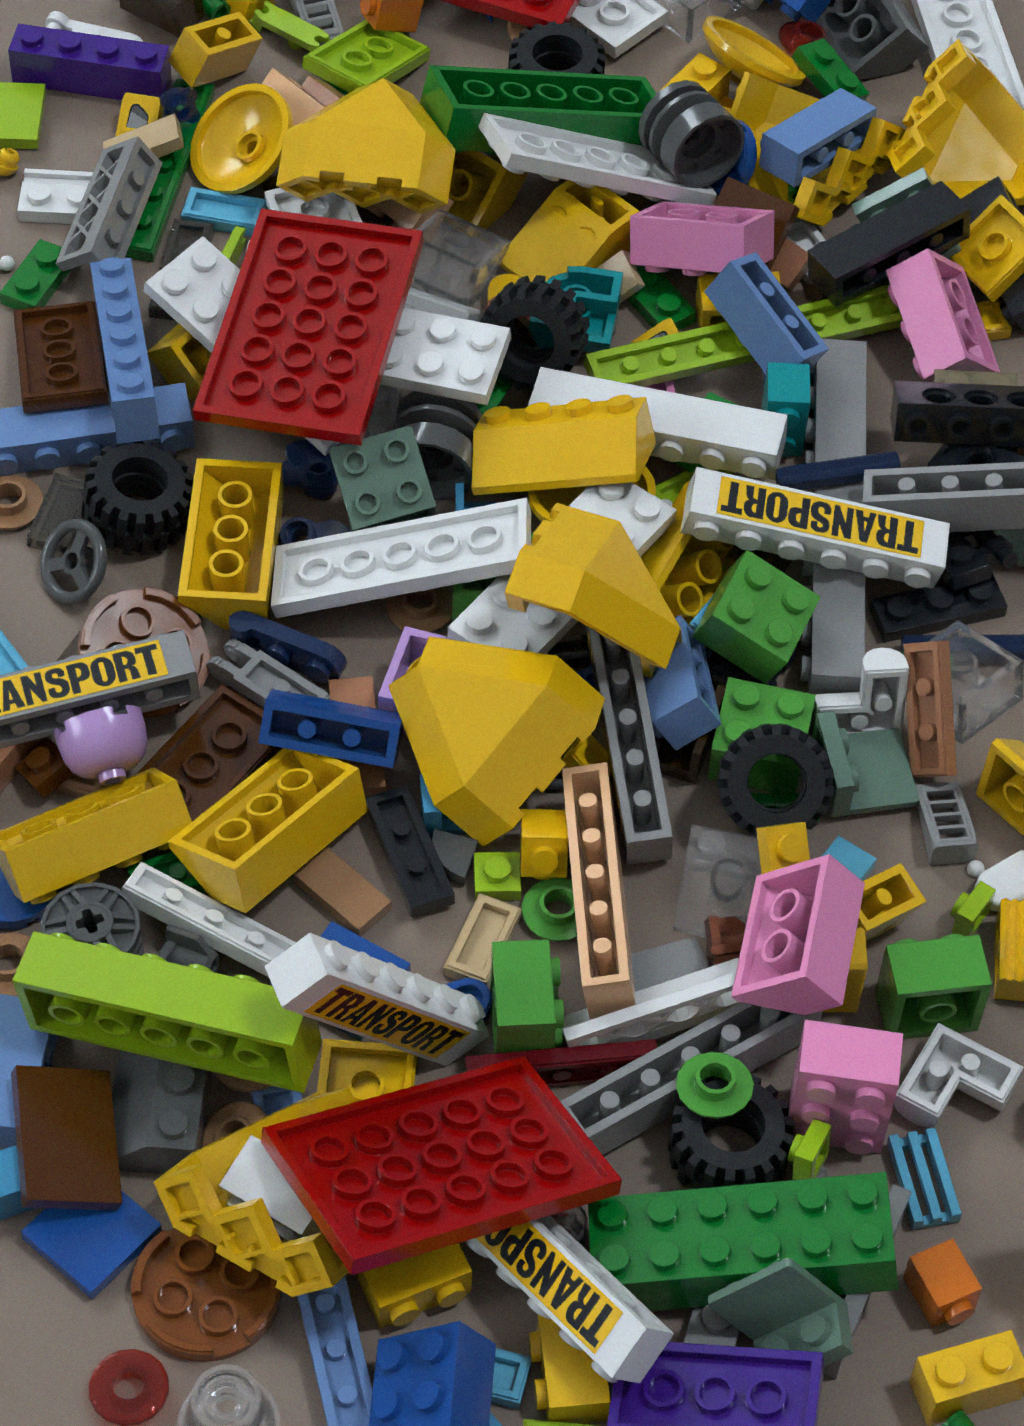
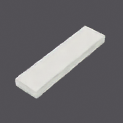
(195, 912)

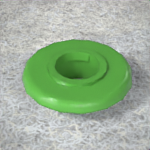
(543, 922)
(713, 1102)

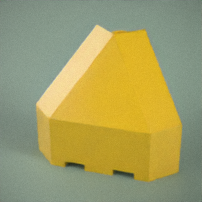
(766, 104)
(963, 127)
(369, 150)
(597, 577)
(491, 727)
(245, 1230)

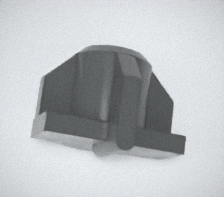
(188, 948)

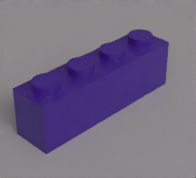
(88, 63)

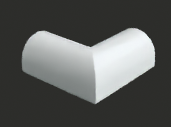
(880, 698)
(949, 1064)

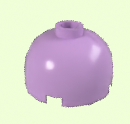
(103, 743)

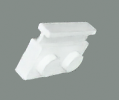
(51, 195)

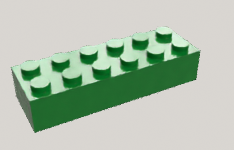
(568, 101)
(696, 1241)

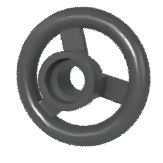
(83, 562)

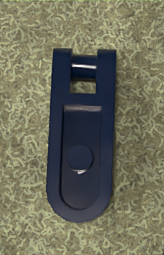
(288, 646)

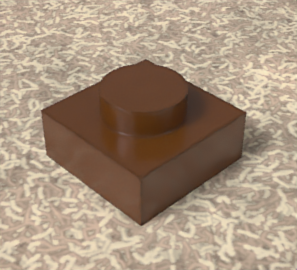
(44, 768)

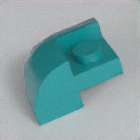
(601, 296)

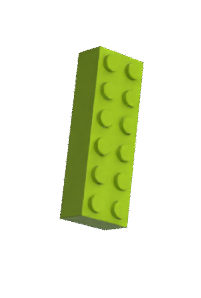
(165, 1011)

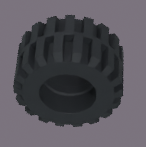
(557, 50)
(552, 307)
(140, 472)
(769, 740)
(709, 1166)

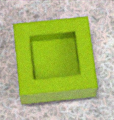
(497, 875)
(972, 909)
(810, 1150)

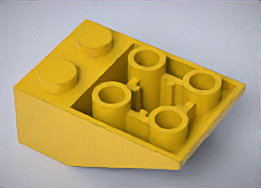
(571, 230)

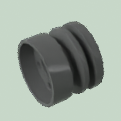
(691, 134)
(443, 437)
(95, 915)

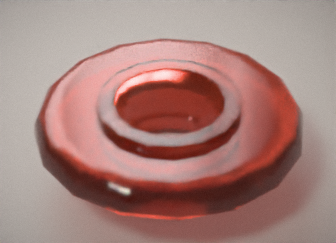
(799, 33)
(122, 1366)

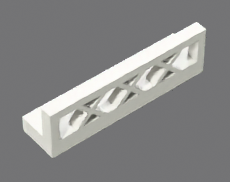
(659, 1009)

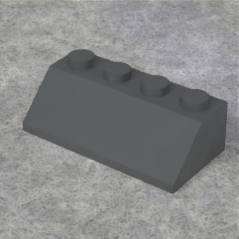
(872, 35)
(158, 1112)

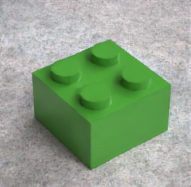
(756, 617)
(753, 704)
(932, 985)
(525, 996)

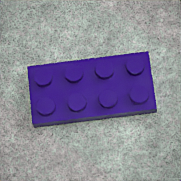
(722, 1388)

